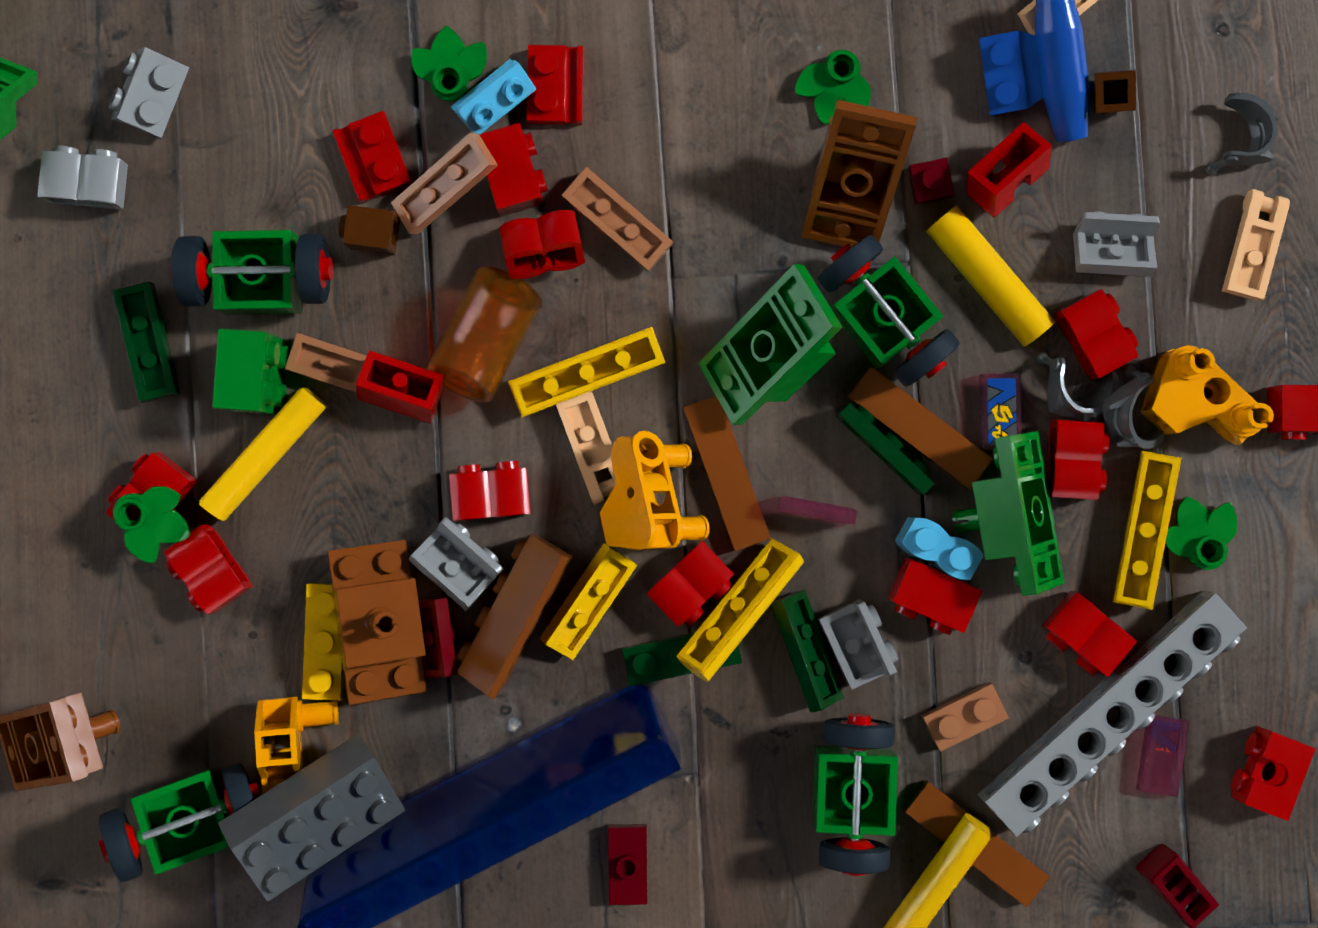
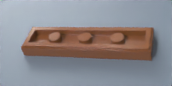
(920, 428)
(727, 473)
(998, 858)

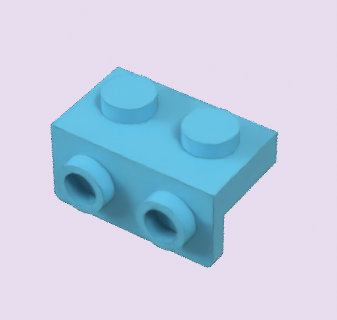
(494, 97)

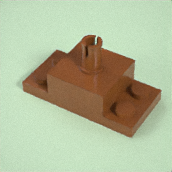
(857, 173)
(377, 621)
(54, 742)

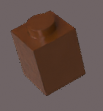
(1115, 91)
(370, 229)

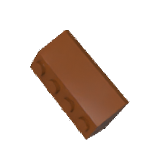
(513, 615)

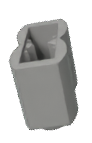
(82, 179)

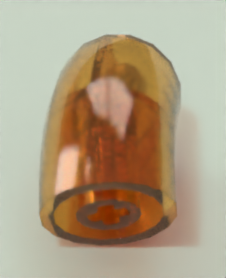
(485, 334)

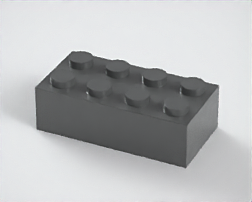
(311, 817)

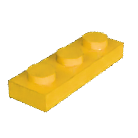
(588, 601)
(322, 654)

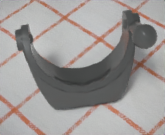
(1262, 129)
(1061, 403)
(1118, 413)

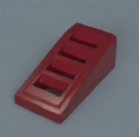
(1161, 867)

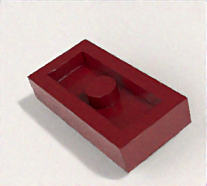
(437, 638)
(627, 864)

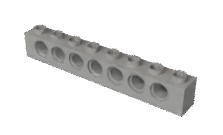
(1089, 715)

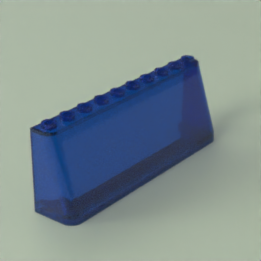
(496, 810)

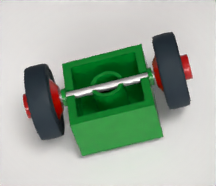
(252, 271)
(887, 312)
(855, 793)
(174, 822)

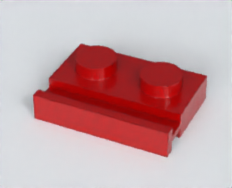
(558, 84)
(372, 157)

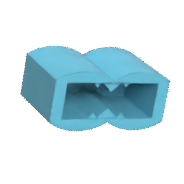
(946, 553)

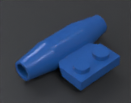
(1045, 65)

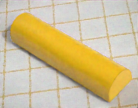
(990, 276)
(586, 371)
(262, 454)
(1146, 530)
(740, 609)
(942, 874)

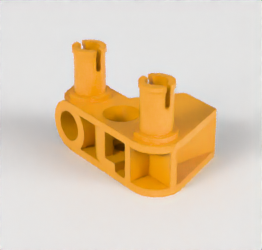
(1178, 399)
(631, 512)
(285, 717)

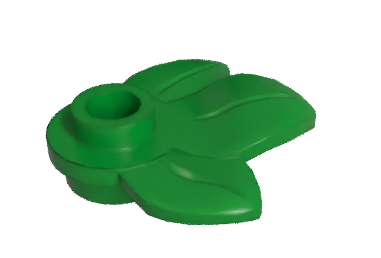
(449, 60)
(827, 87)
(156, 522)
(1199, 526)

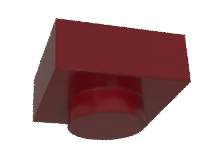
(931, 181)

